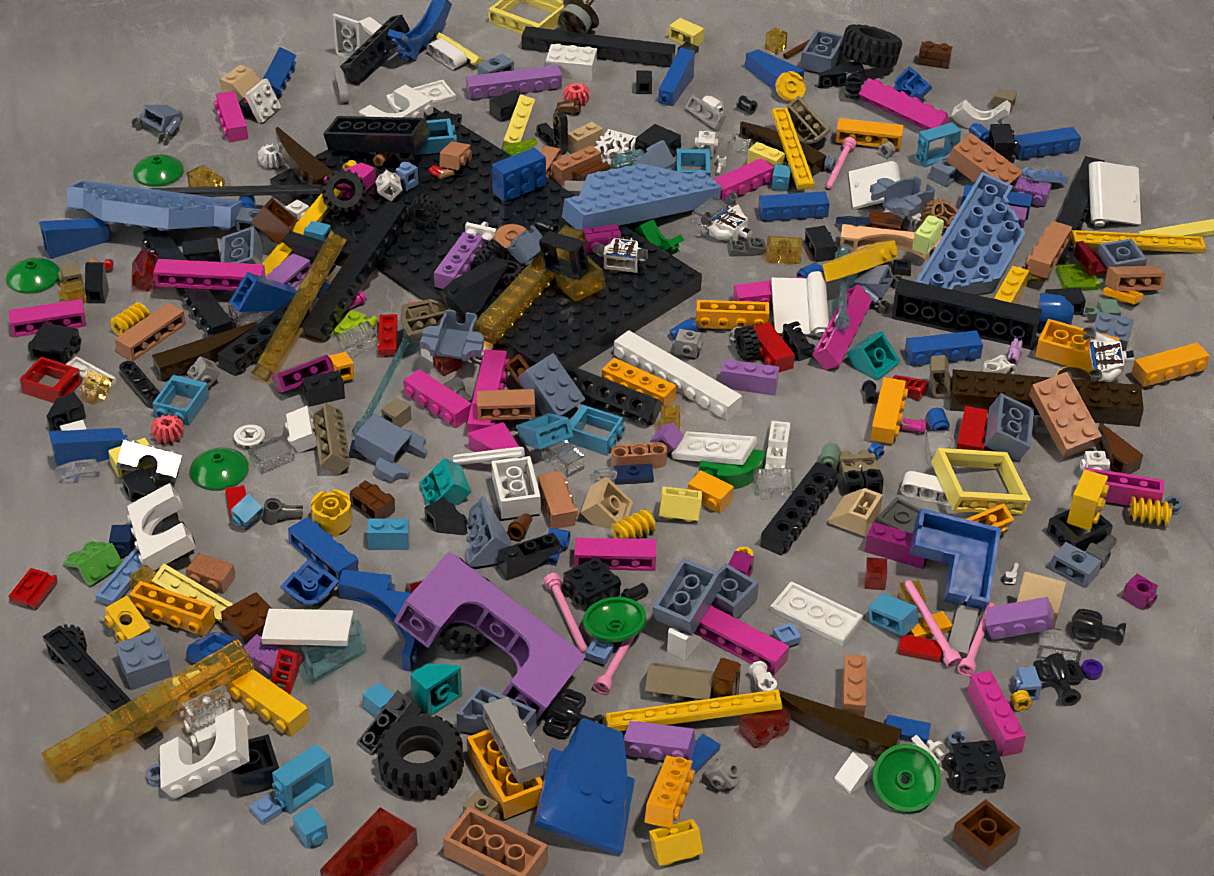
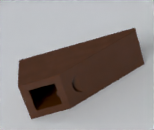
(1121, 454)

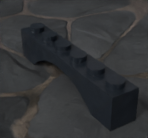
(140, 484)

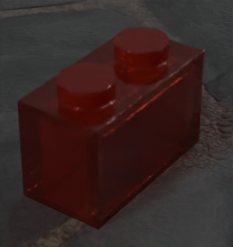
(143, 269)
(764, 726)

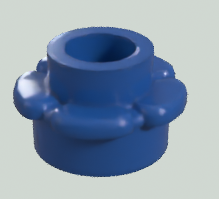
(877, 449)

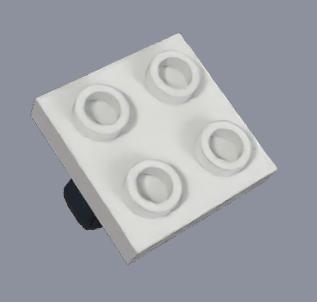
(260, 101)

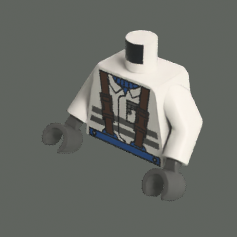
(729, 223)
(621, 254)
(1106, 356)

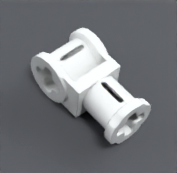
(762, 678)

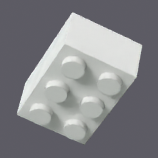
(573, 61)
(516, 487)

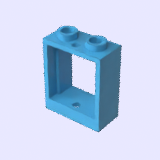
(948, 131)
(437, 144)
(695, 158)
(179, 386)
(600, 419)
(540, 430)
(313, 761)

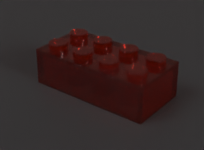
(374, 848)

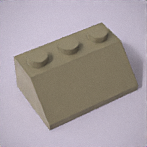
(679, 682)

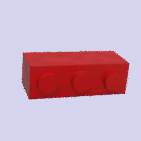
(773, 348)
(972, 429)

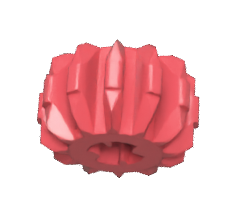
(576, 91)
(167, 429)

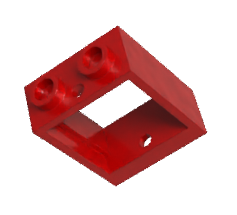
(68, 382)

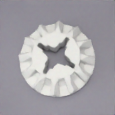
(252, 431)

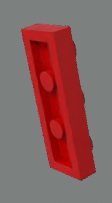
(388, 334)

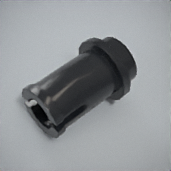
(546, 226)
(869, 389)
(635, 592)

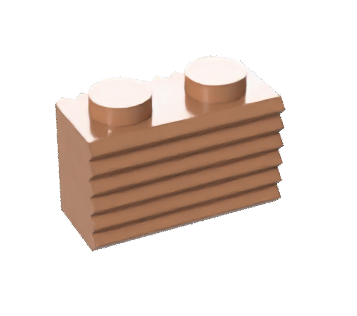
(455, 155)
(211, 573)

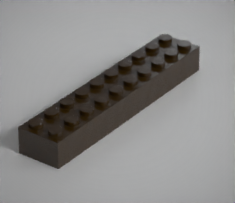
(1105, 401)

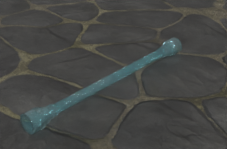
(842, 319)
(384, 383)

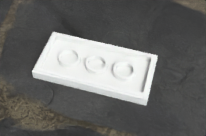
(438, 91)
(714, 448)
(816, 613)
(307, 627)

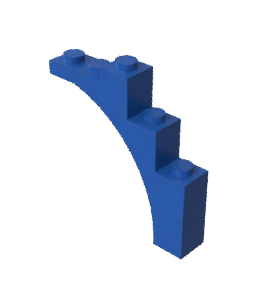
(421, 35)
(380, 594)

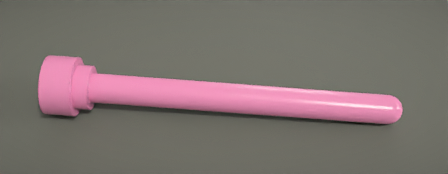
(848, 145)
(553, 583)
(951, 656)
(967, 665)
(604, 682)

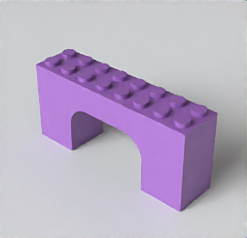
(462, 595)

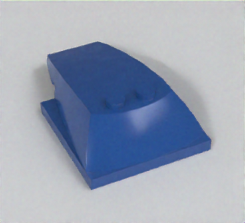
(588, 789)

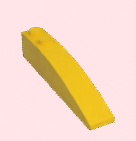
(860, 260)

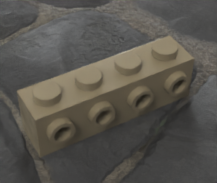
(331, 439)

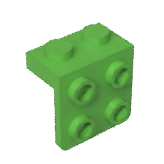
(94, 561)

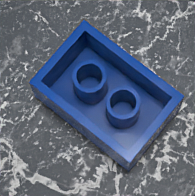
(519, 174)

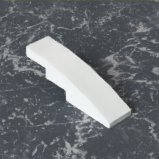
(777, 445)

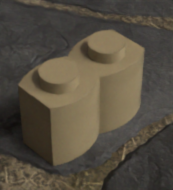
(940, 376)

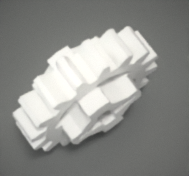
(611, 146)

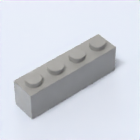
(513, 740)

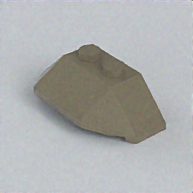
(806, 122)
(422, 314)

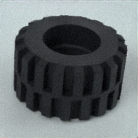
(345, 177)

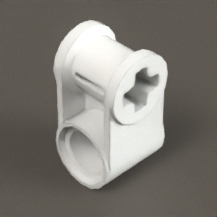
(999, 365)

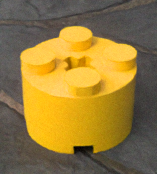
(332, 511)

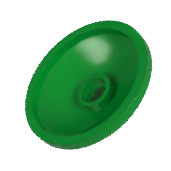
(158, 170)
(32, 275)
(219, 469)
(614, 619)
(914, 764)

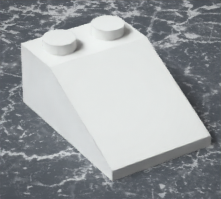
(348, 35)

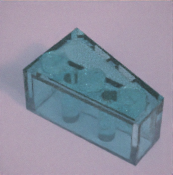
(323, 660)

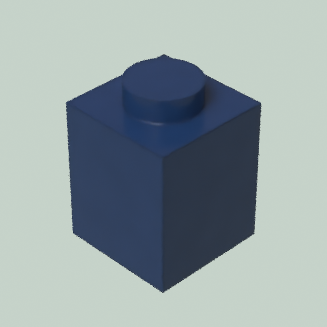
(122, 539)

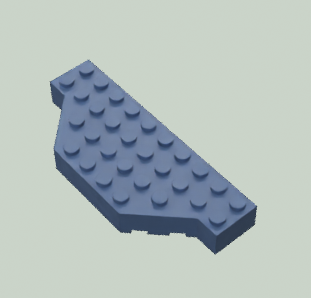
(637, 195)
(151, 207)
(977, 242)

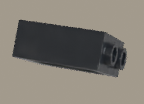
(578, 264)
(1061, 533)

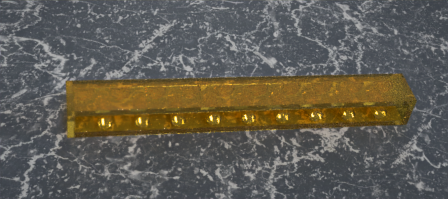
(520, 294)
(298, 307)
(146, 711)

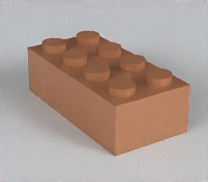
(974, 156)
(1065, 415)
(494, 847)

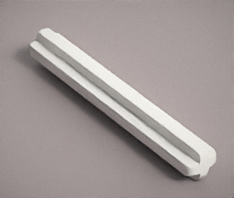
(491, 455)

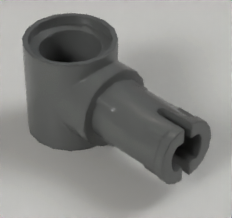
(458, 387)
(276, 510)
(1102, 549)

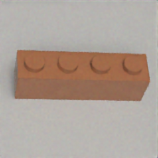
(1048, 249)
(150, 332)

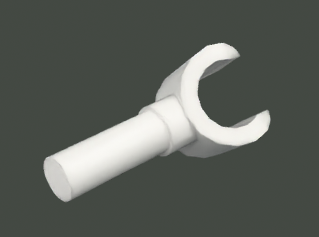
(720, 163)
(1010, 577)

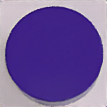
(1092, 669)

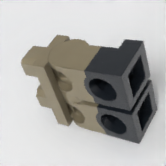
(860, 471)

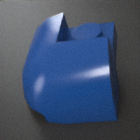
(912, 84)
(1055, 308)
(309, 584)
(208, 645)

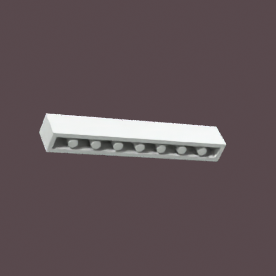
(688, 380)

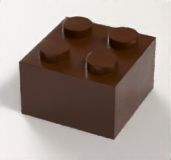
(274, 221)
(246, 617)
(986, 833)

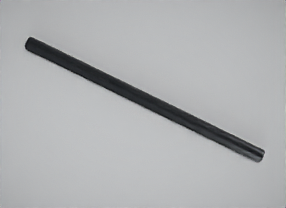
(261, 190)

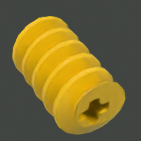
(129, 318)
(1150, 511)
(634, 525)

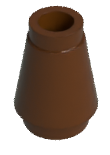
(569, 106)
(520, 526)

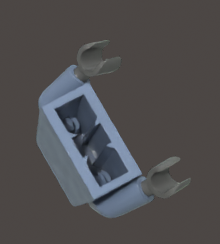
(162, 118)
(875, 283)

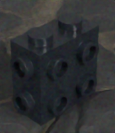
(655, 134)
(54, 343)
(591, 583)
(976, 766)

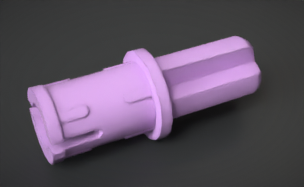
(1015, 351)

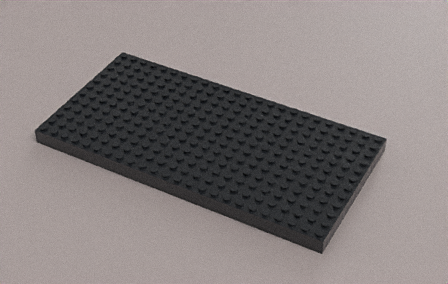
(554, 320)

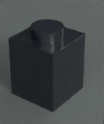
(643, 82)

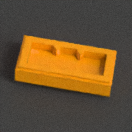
(1124, 296)
(922, 629)

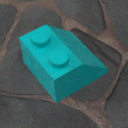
(873, 355)
(436, 686)

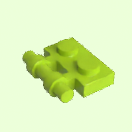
(352, 320)

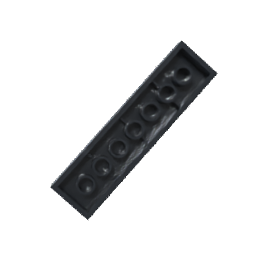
(965, 312)

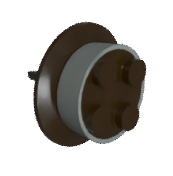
(579, 16)

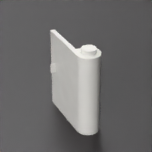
(862, 179)
(1114, 194)
(801, 301)

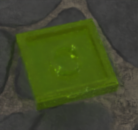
(518, 147)
(1075, 277)

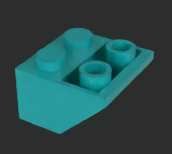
(446, 481)

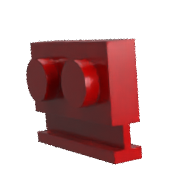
(33, 588)

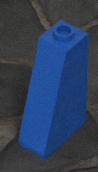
(769, 67)
(678, 77)
(69, 236)
(261, 294)
(85, 444)

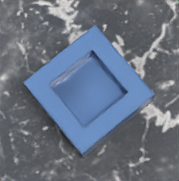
(787, 634)
(599, 651)
(265, 809)

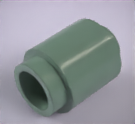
(830, 455)

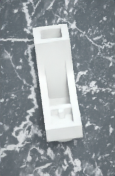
(967, 115)

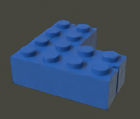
(966, 547)

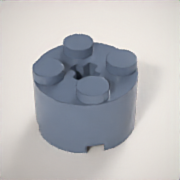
(525, 245)

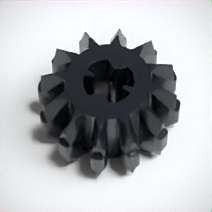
(853, 85)

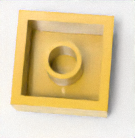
(1088, 500)

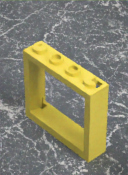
(499, 14)
(944, 458)

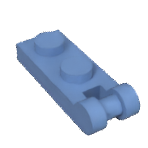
(1044, 175)

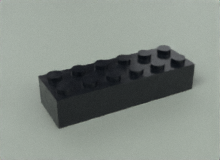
(377, 134)

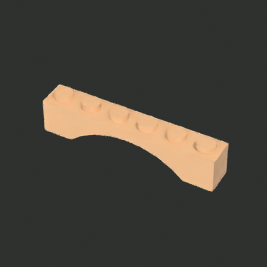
(860, 237)

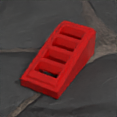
(916, 387)
(294, 668)

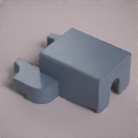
(902, 196)
(453, 338)
(381, 441)

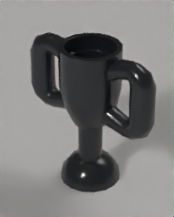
(1088, 627)
(1059, 673)
(567, 713)

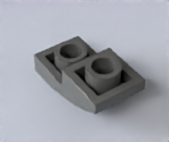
(751, 247)

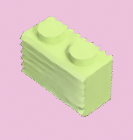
(927, 234)

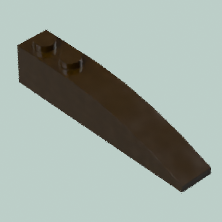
(771, 139)
(300, 161)
(180, 359)
(841, 726)

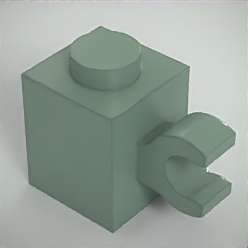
(1104, 305)

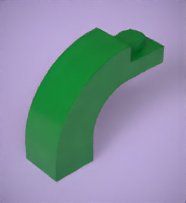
(651, 232)
(734, 474)

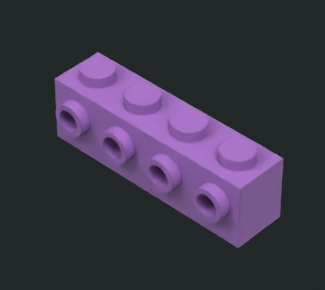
(458, 260)

